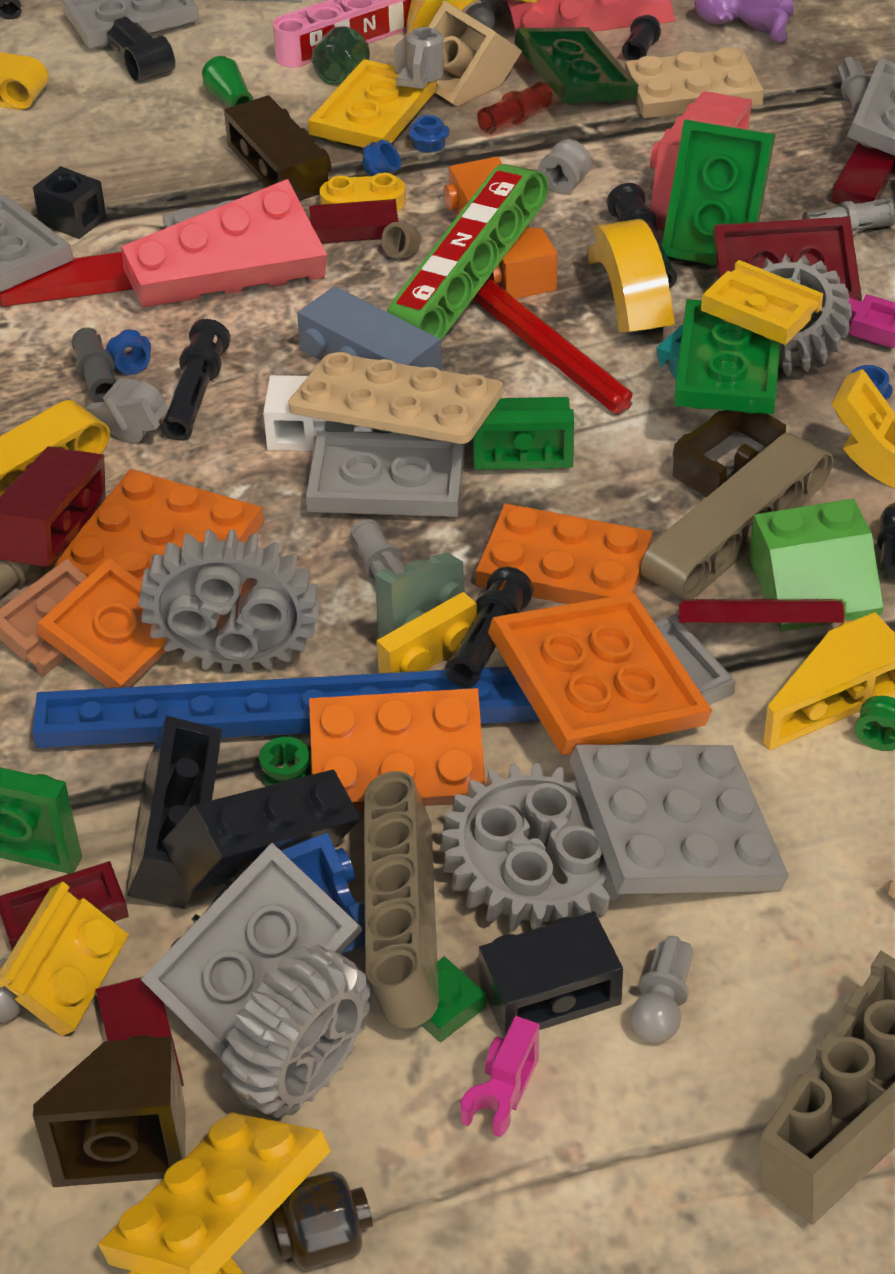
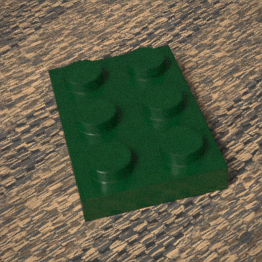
(576, 65)

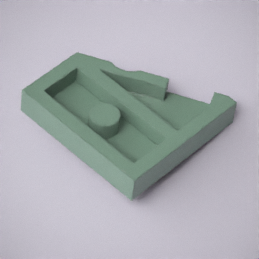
(416, 590)

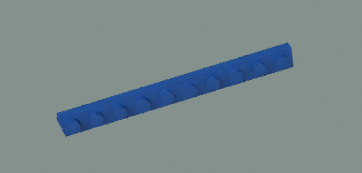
(244, 706)

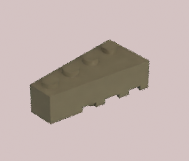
(843, 1109)

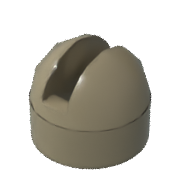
(400, 240)

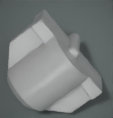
(419, 58)
(130, 409)

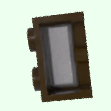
(722, 448)

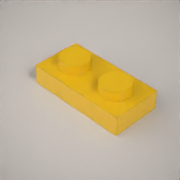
(427, 638)

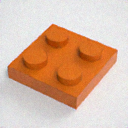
(103, 627)

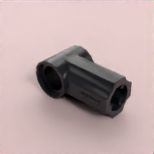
(141, 52)

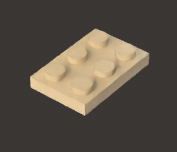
(677, 80)

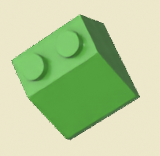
(817, 555)

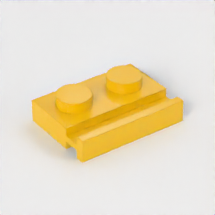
(761, 302)
(62, 959)

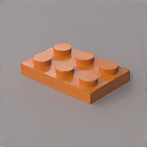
(565, 554)
(418, 733)

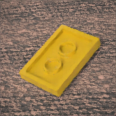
(368, 106)
(215, 1197)

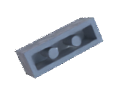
(353, 326)

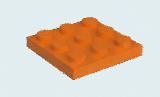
(149, 513)
(598, 672)

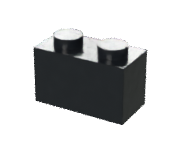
(551, 973)

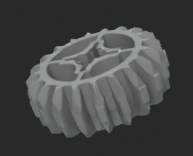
(827, 326)
(296, 1031)

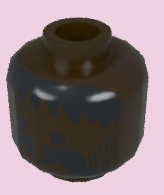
(321, 1222)

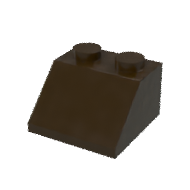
(115, 1115)

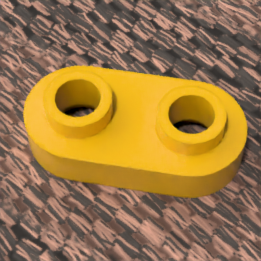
(366, 188)

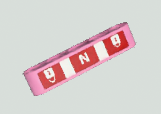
(301, 30)

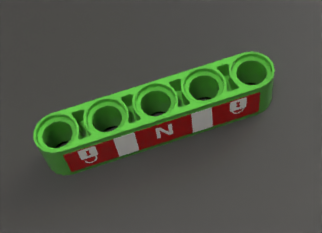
(470, 249)

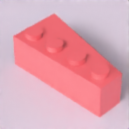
(595, 14)
(707, 108)
(226, 249)

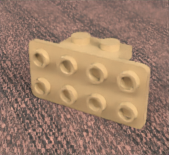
(397, 397)

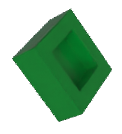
(458, 1001)

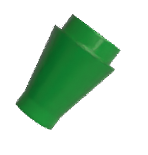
(225, 81)

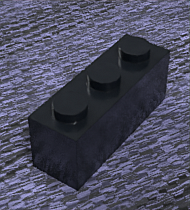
(177, 778)
(229, 833)

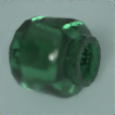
(339, 54)

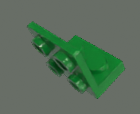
(526, 435)

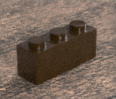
(276, 147)

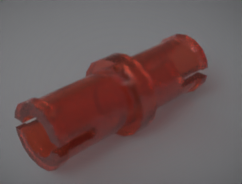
(515, 107)

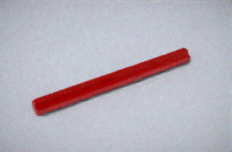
(554, 347)

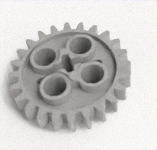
(204, 579)
(527, 831)

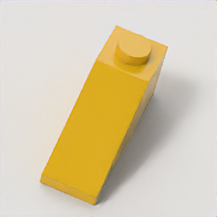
(834, 680)

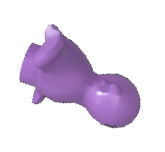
(762, 15)

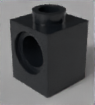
(69, 202)

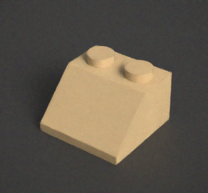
(473, 56)

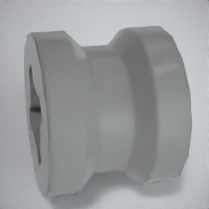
(565, 165)

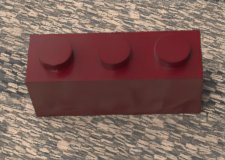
(50, 504)

